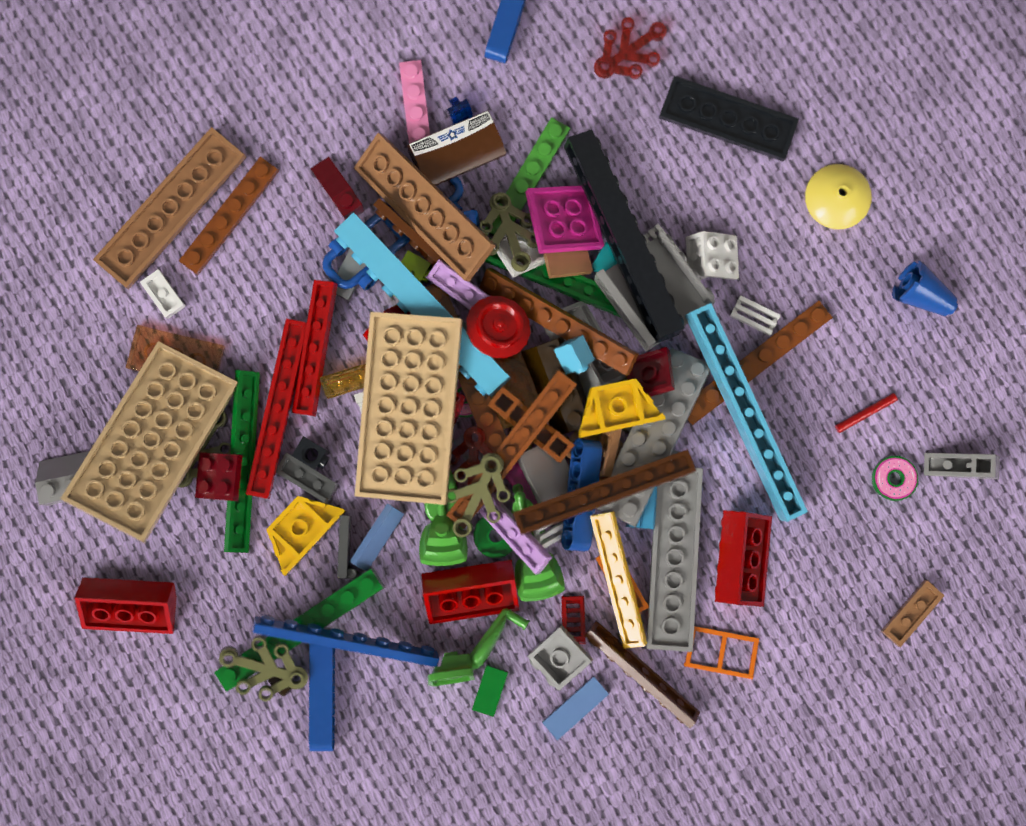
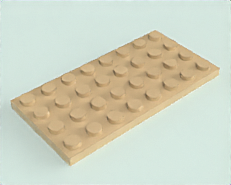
(408, 407)
(150, 442)

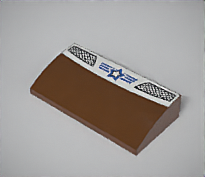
(457, 148)

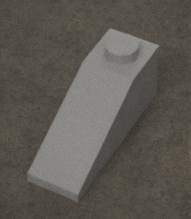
(962, 465)

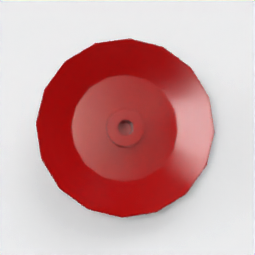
(498, 327)

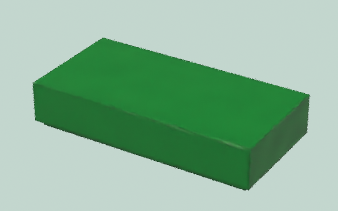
(490, 690)

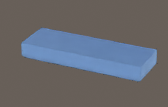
(376, 537)
(575, 708)

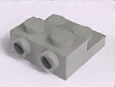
(559, 658)

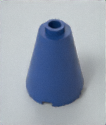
(924, 290)

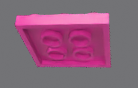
(563, 219)

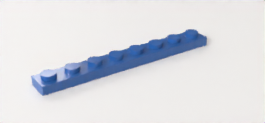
(339, 639)

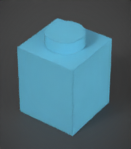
(574, 355)

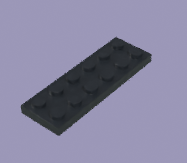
(728, 118)

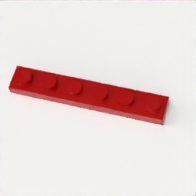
(314, 347)

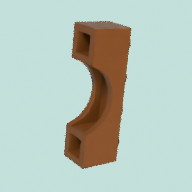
(548, 439)

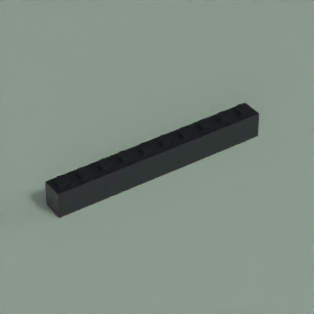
(623, 236)

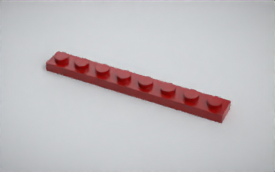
(277, 410)

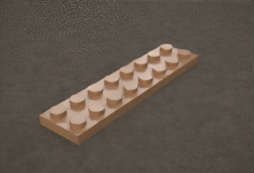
(424, 207)
(169, 208)

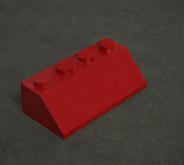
(743, 558)
(469, 591)
(126, 605)

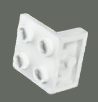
(713, 255)

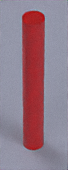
(865, 413)

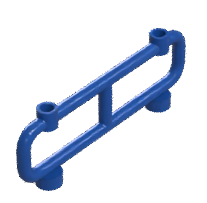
(362, 277)

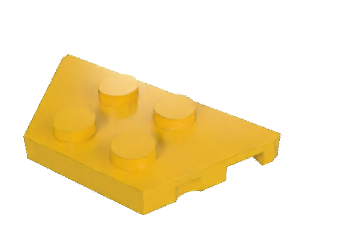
(617, 407)
(300, 529)

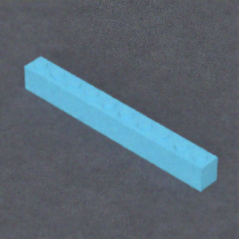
(415, 298)
(746, 413)

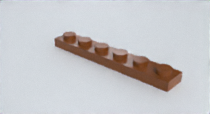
(228, 215)

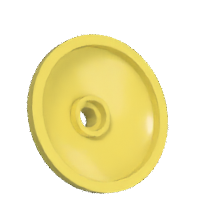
(829, 206)

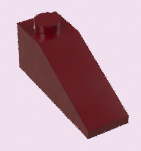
(337, 188)

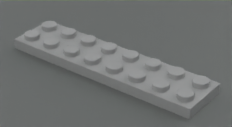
(657, 439)
(674, 564)

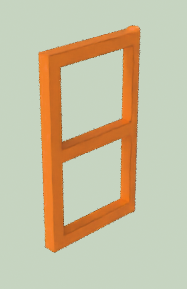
(721, 653)

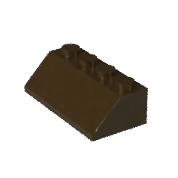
(542, 366)

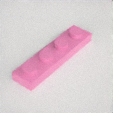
(414, 100)

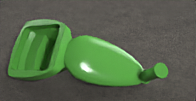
(438, 541)
(532, 586)
(461, 667)

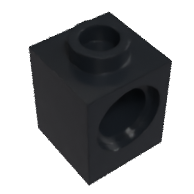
(302, 450)

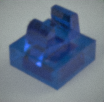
(459, 110)

